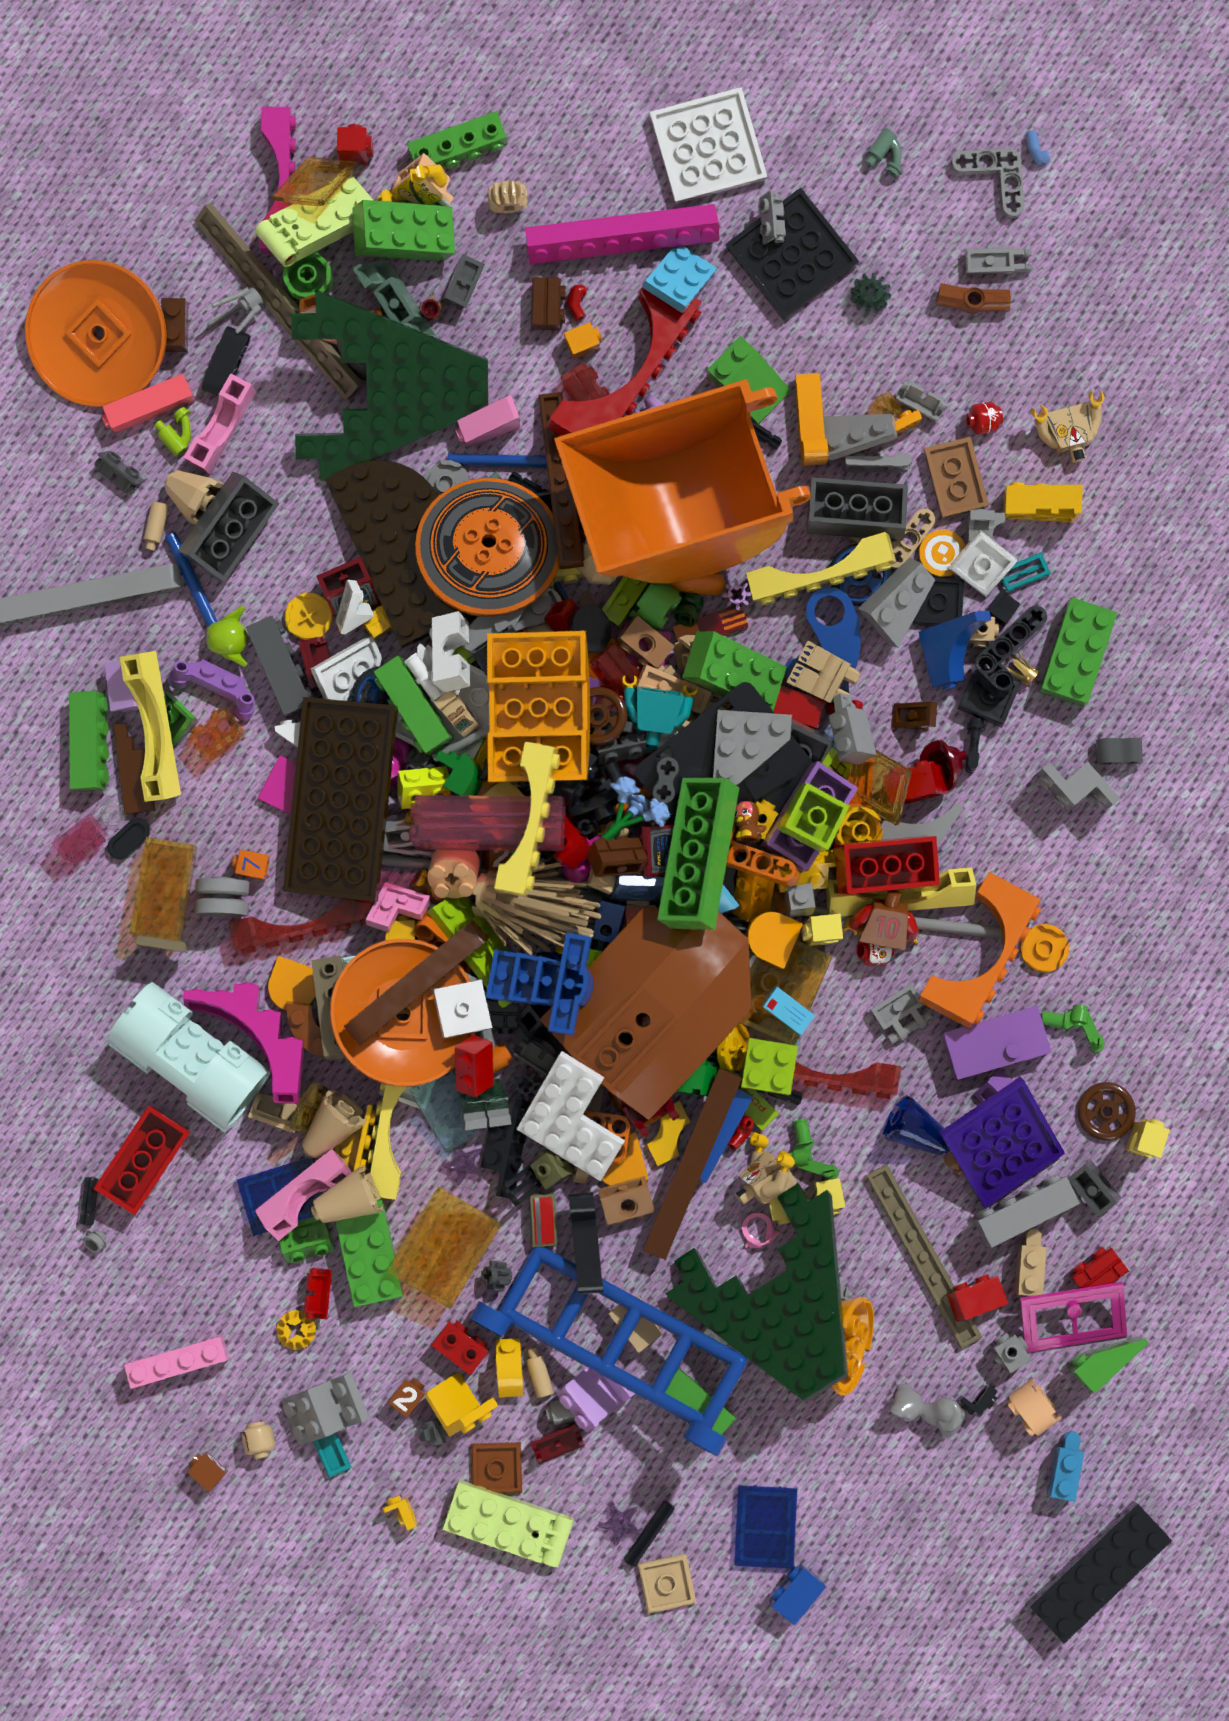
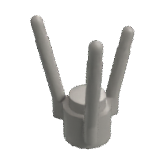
(249, 300)

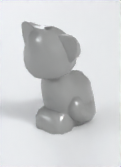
(942, 1413)

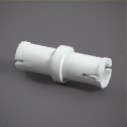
(423, 676)

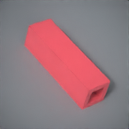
(147, 404)

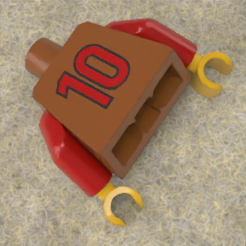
(884, 922)

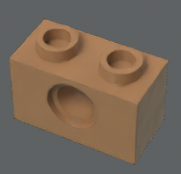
(658, 646)
(614, 1195)

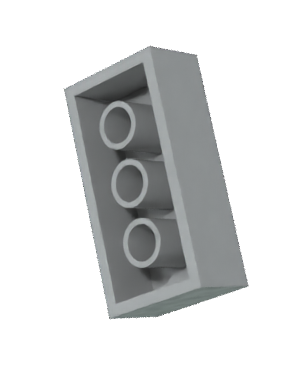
(1026, 1211)

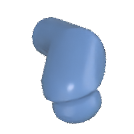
(1034, 148)

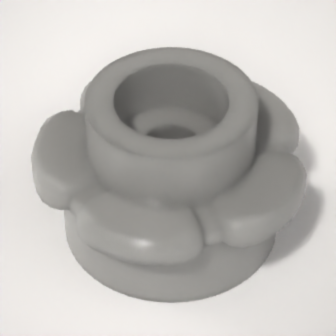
(95, 1241)

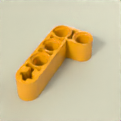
(810, 420)

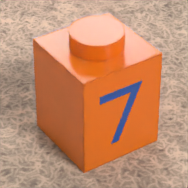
(251, 865)

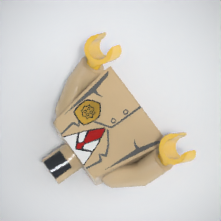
(1070, 427)
(766, 1174)

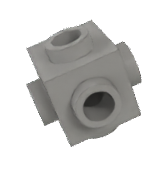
(1018, 1357)

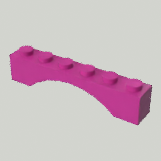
(277, 131)

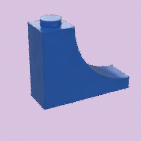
(946, 647)

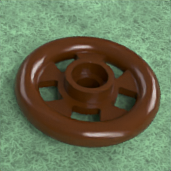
(618, 721)
(1086, 1115)

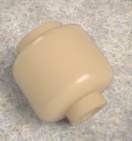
(258, 1440)

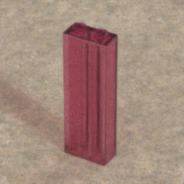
(482, 823)

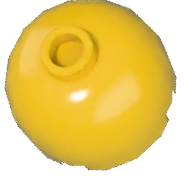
(859, 825)

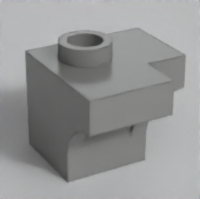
(983, 520)

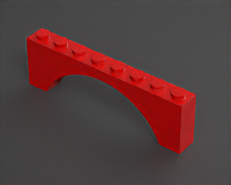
(666, 329)

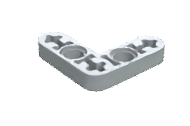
(1004, 170)

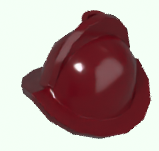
(947, 756)

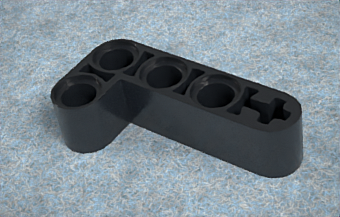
(1012, 647)
(586, 1243)

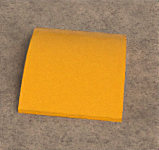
(539, 698)

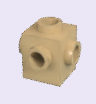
(982, 640)

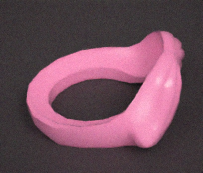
(770, 1236)

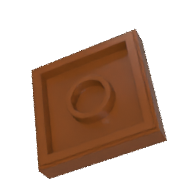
(497, 1466)

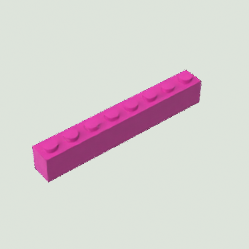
(622, 234)

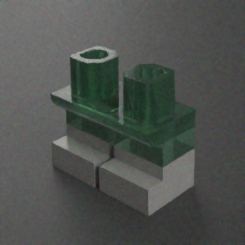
(486, 1108)

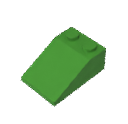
(743, 363)
(1099, 1365)

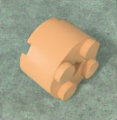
(453, 873)
(1033, 1407)

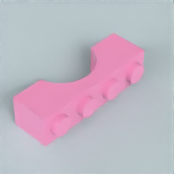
(231, 406)
(281, 1211)
(176, 1362)

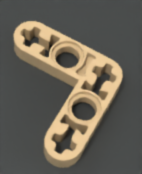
(899, 546)

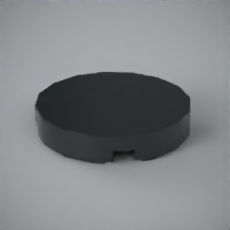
(595, 623)

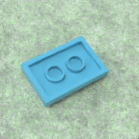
(679, 277)

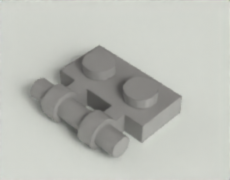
(898, 1006)

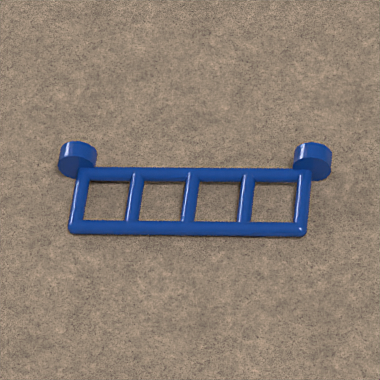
(700, 1425)

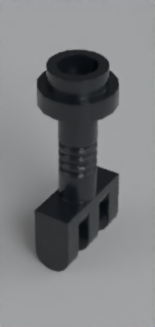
(976, 726)

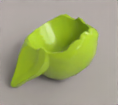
(228, 637)

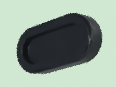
(128, 839)

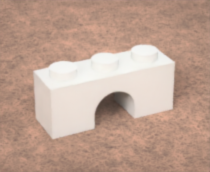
(447, 635)

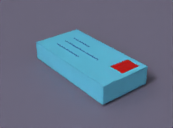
(788, 1010)

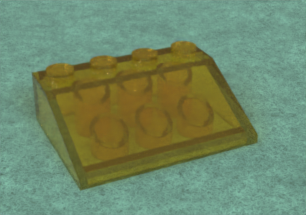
(798, 979)
(444, 1247)

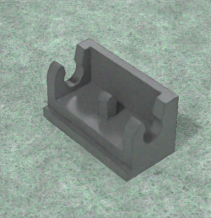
(463, 282)

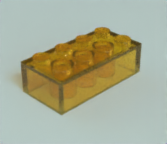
(163, 889)

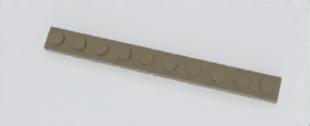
(275, 298)

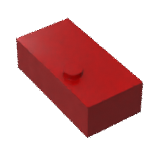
(886, 864)
(142, 1159)

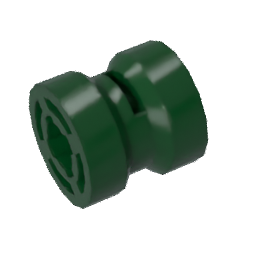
(689, 608)

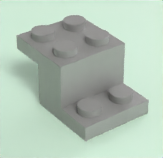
(1077, 786)
(325, 1409)

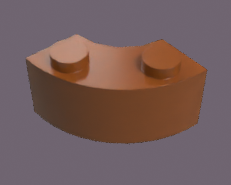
(305, 1027)

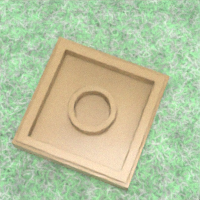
(667, 1583)

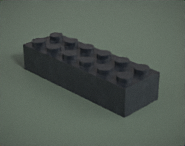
(1099, 1571)

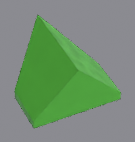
(179, 718)

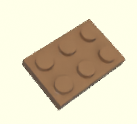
(956, 477)

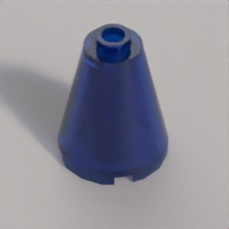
(914, 1127)

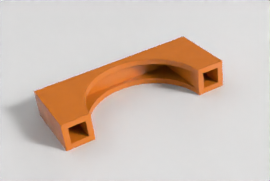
(965, 999)

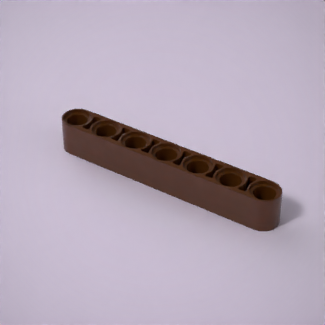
(416, 982)

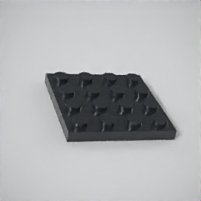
(800, 266)

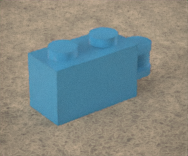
(1066, 1468)

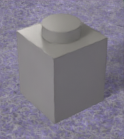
(800, 900)

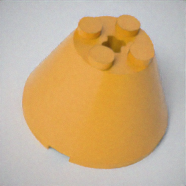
(858, 1331)

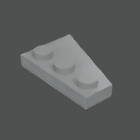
(857, 432)
(486, 625)

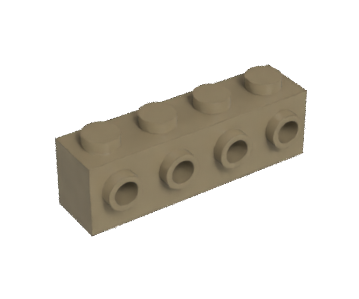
(325, 976)

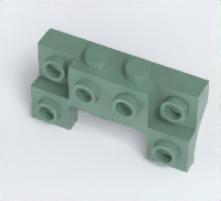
(391, 294)

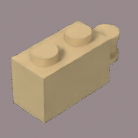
(1030, 1265)

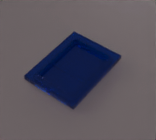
(262, 1186)
(765, 1526)

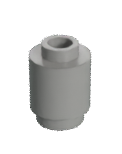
(558, 1414)

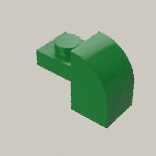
(465, 775)

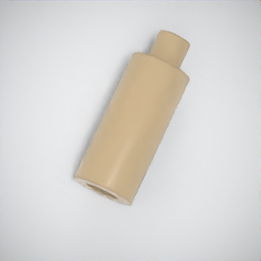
(155, 525)
(539, 1373)

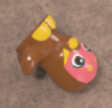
(746, 820)
(420, 884)

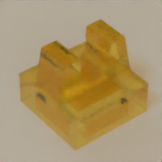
(887, 404)

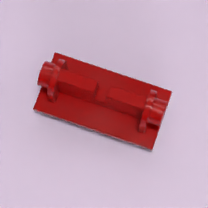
(318, 1303)

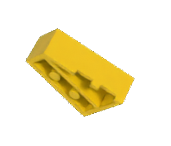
(1042, 502)

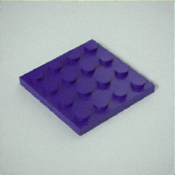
(1002, 1142)

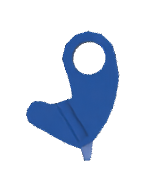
(841, 639)

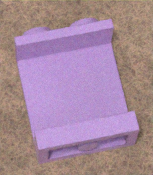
(591, 1397)

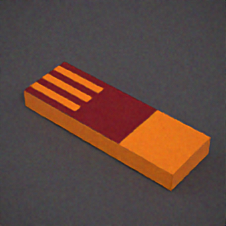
(721, 622)

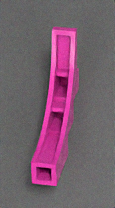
(263, 1027)

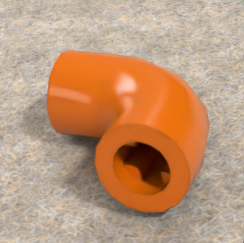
(708, 585)

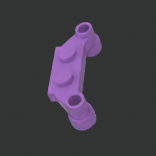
(217, 681)

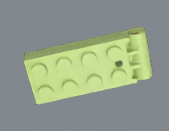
(306, 228)
(508, 1524)

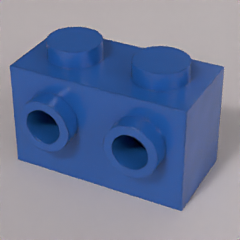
(796, 1593)

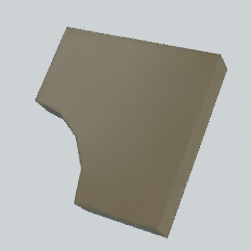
(162, 944)

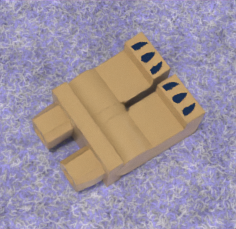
(831, 673)

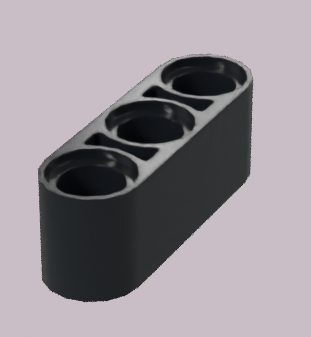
(225, 360)

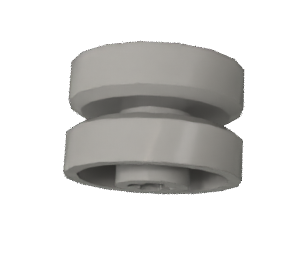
(222, 894)

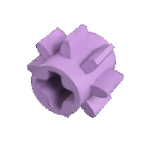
(736, 588)

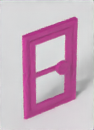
(1072, 1298)

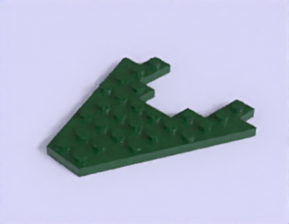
(410, 377)
(794, 1320)

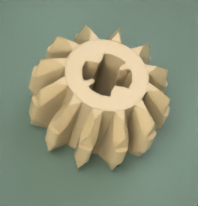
(507, 197)

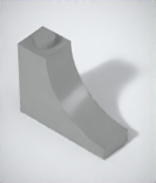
(934, 828)

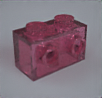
(80, 839)

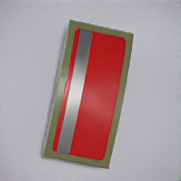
(543, 1219)

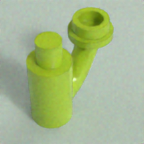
(175, 443)

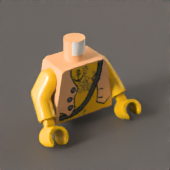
(420, 183)

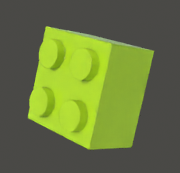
(813, 817)
(769, 1066)

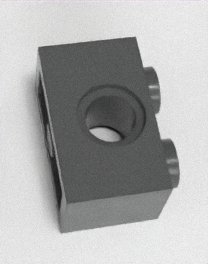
(1094, 1188)

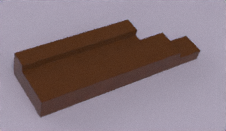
(130, 770)

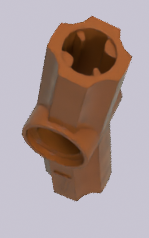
(990, 300)

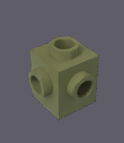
(551, 1168)

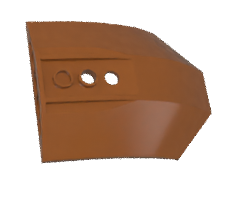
(689, 987)

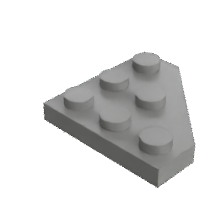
(747, 742)

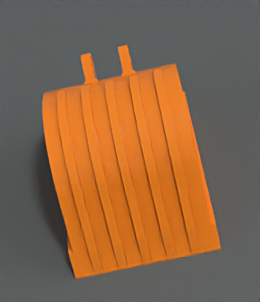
(678, 487)

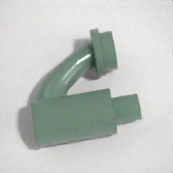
(884, 142)

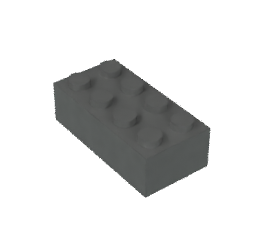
(857, 508)
(228, 526)

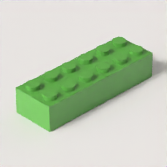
(698, 853)

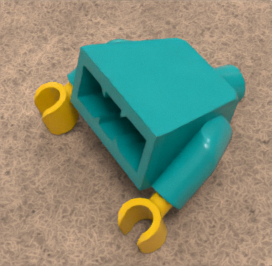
(657, 709)

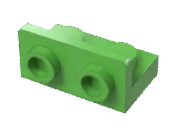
(306, 1240)

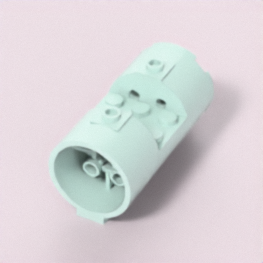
(162, 1037)

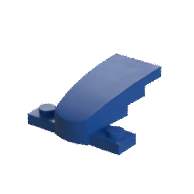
(546, 981)

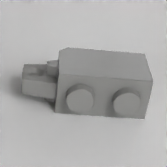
(851, 731)

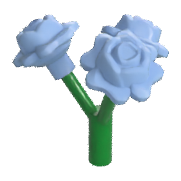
(637, 806)

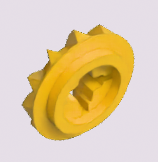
(284, 1332)

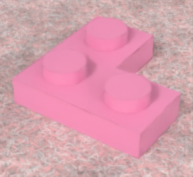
(395, 901)

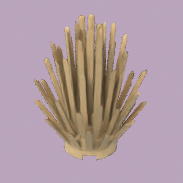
(536, 910)

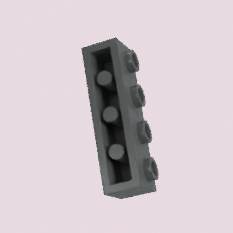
(278, 664)

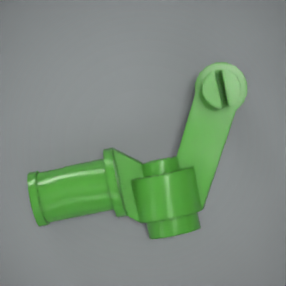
(1077, 1018)
(802, 1152)

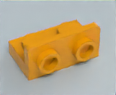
(752, 895)

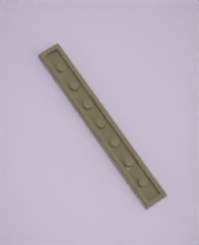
(920, 1251)

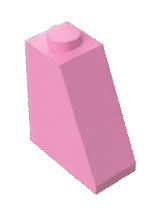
(488, 422)

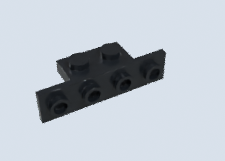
(505, 1147)

